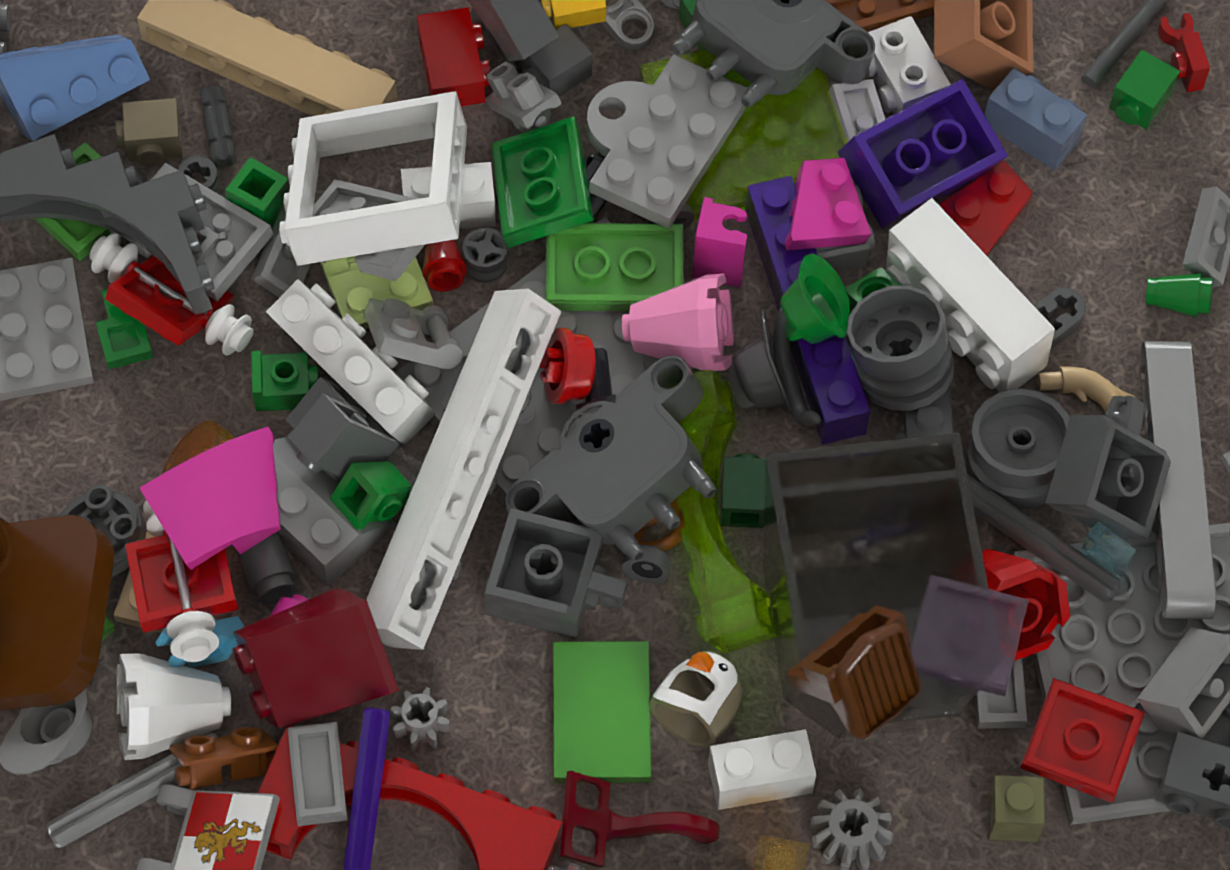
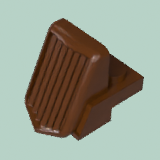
(863, 671)

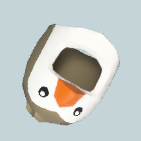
(698, 699)

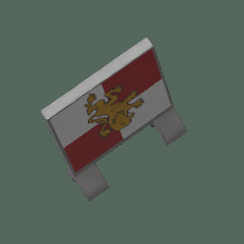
(218, 829)

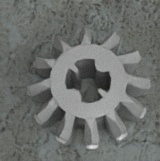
(860, 848)

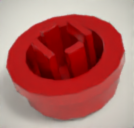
(568, 366)

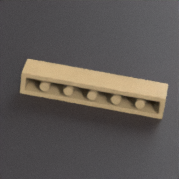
(263, 56)

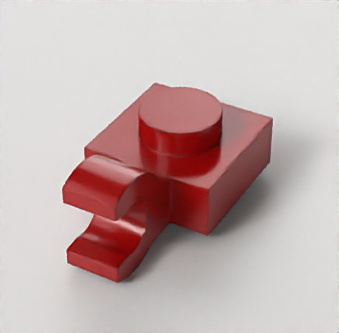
(1189, 54)

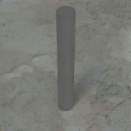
(1122, 42)

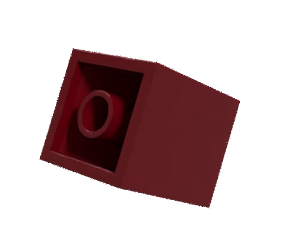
(314, 659)

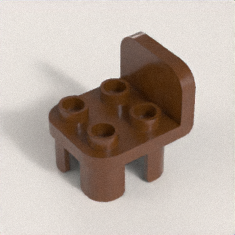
(51, 608)

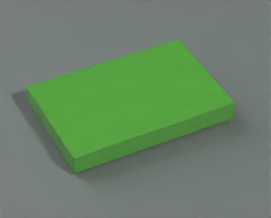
(612, 265)
(602, 710)

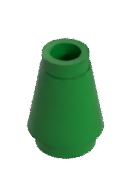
(1181, 293)

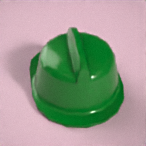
(816, 303)

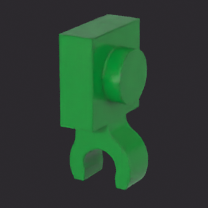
(122, 337)

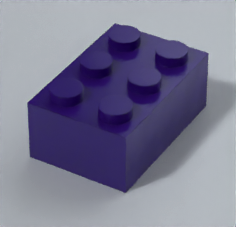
(922, 153)

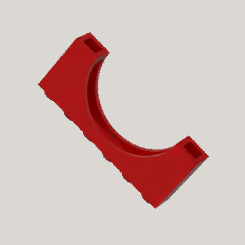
(493, 828)

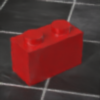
(451, 55)

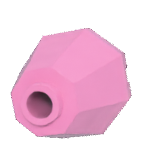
(685, 323)

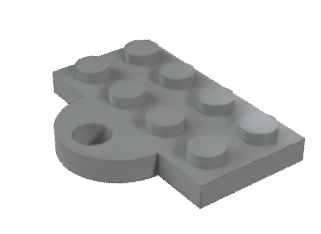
(662, 139)

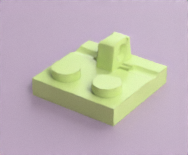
(354, 288)

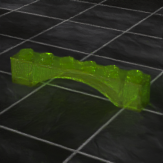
(731, 605)

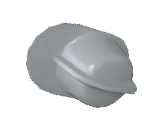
(46, 736)

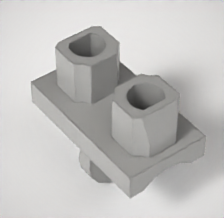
(520, 98)

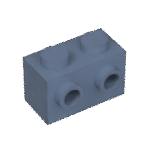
(1035, 118)

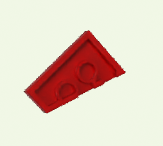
(989, 206)

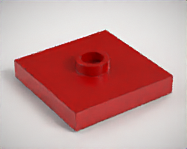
(1082, 740)

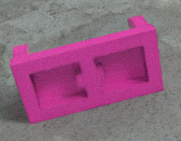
(718, 248)

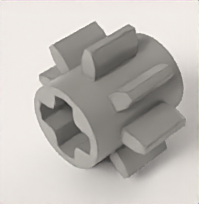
(413, 728)

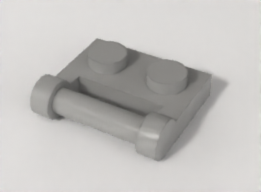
(400, 332)

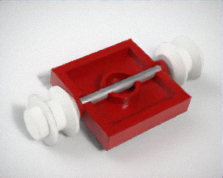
(159, 301)
(176, 596)

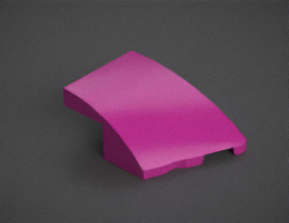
(219, 498)

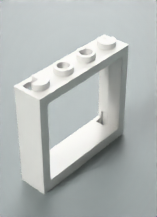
(385, 225)

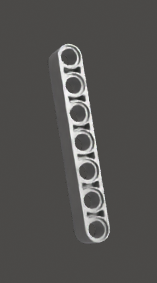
(1182, 513)

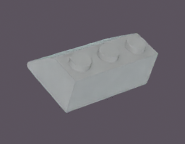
(312, 522)

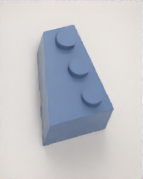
(66, 80)

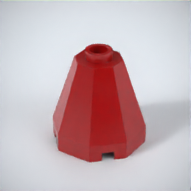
(1045, 594)

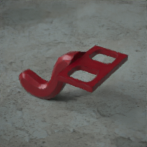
(608, 825)

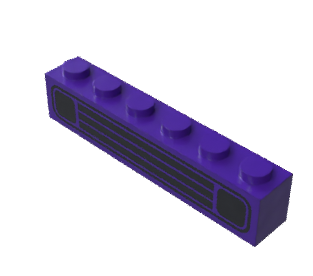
(823, 367)

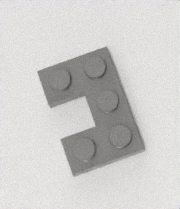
(347, 196)
(229, 237)

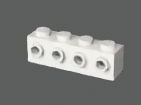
(353, 364)

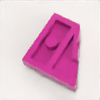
(826, 207)

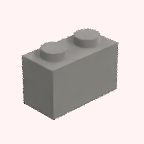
(1190, 685)

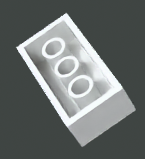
(980, 305)

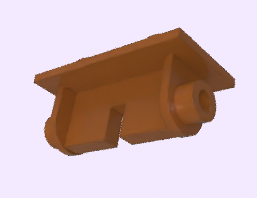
(202, 757)

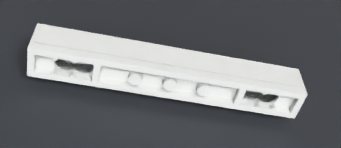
(460, 467)

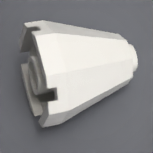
(165, 704)

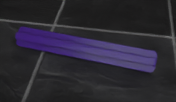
(366, 789)

